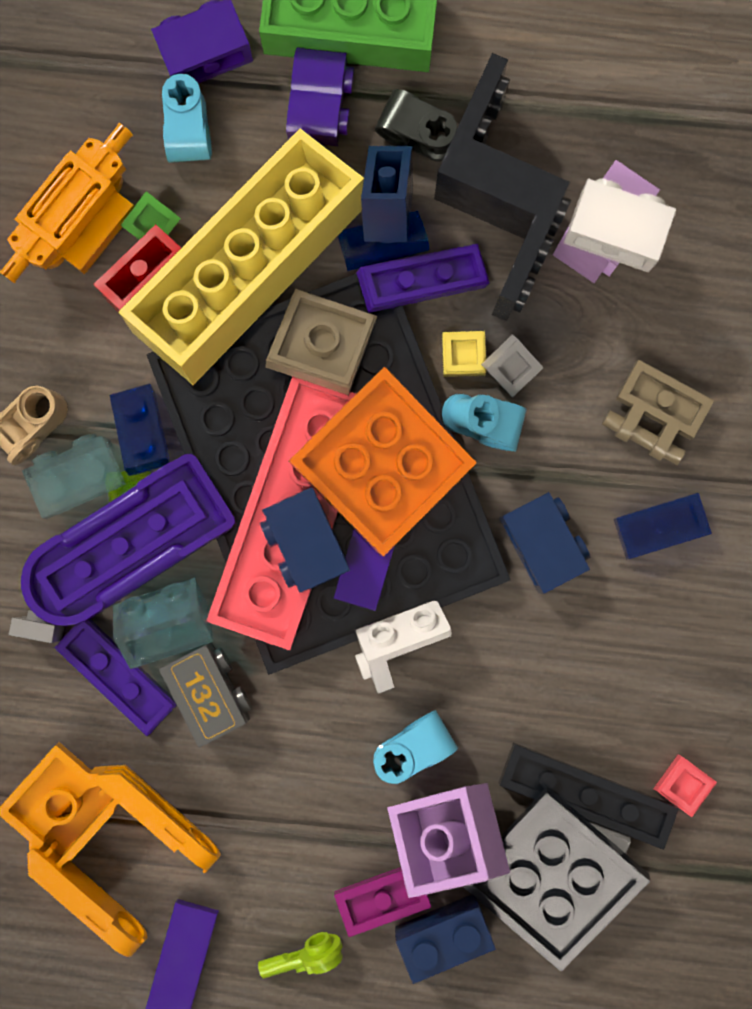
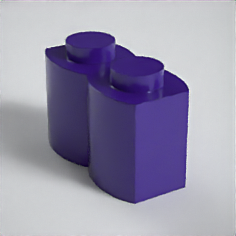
(318, 95)

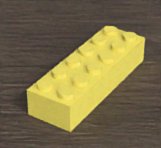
(245, 256)

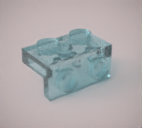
(73, 476)

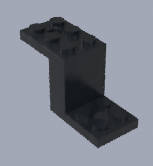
(501, 187)

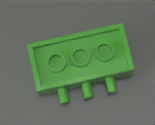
(369, 31)

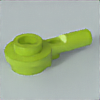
(319, 956)

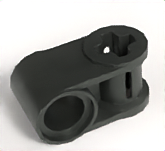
(412, 122)

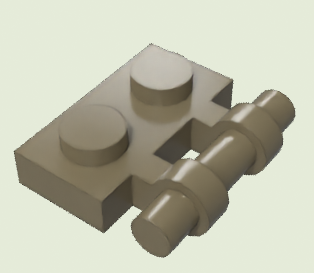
(664, 401)

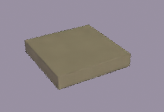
(321, 341)

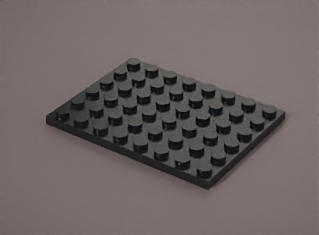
(228, 427)

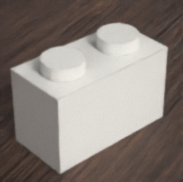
(620, 224)

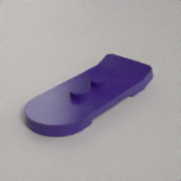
(125, 544)

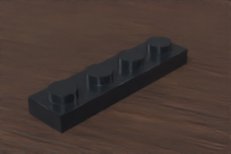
(590, 795)

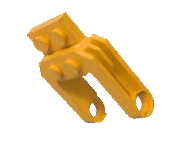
(64, 808)

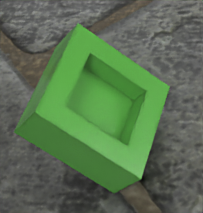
(148, 213)

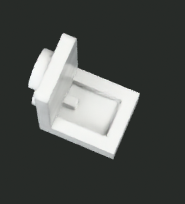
(396, 637)

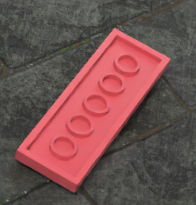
(252, 589)

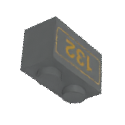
(207, 694)

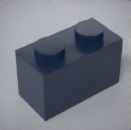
(387, 194)
(304, 540)
(546, 542)
(443, 938)

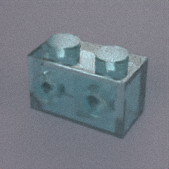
(161, 623)

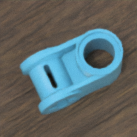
(185, 126)
(485, 420)
(422, 744)

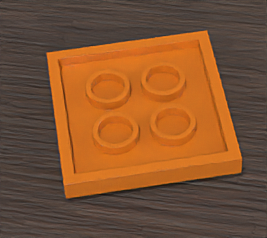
(382, 461)

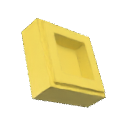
(463, 353)

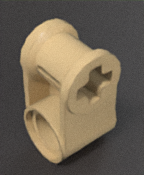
(21, 427)

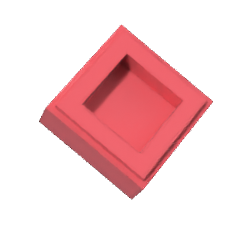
(685, 785)

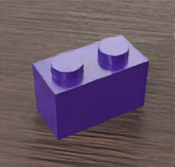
(203, 41)

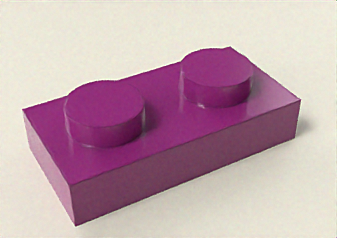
(377, 902)

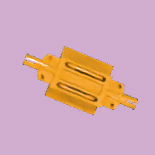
(73, 210)

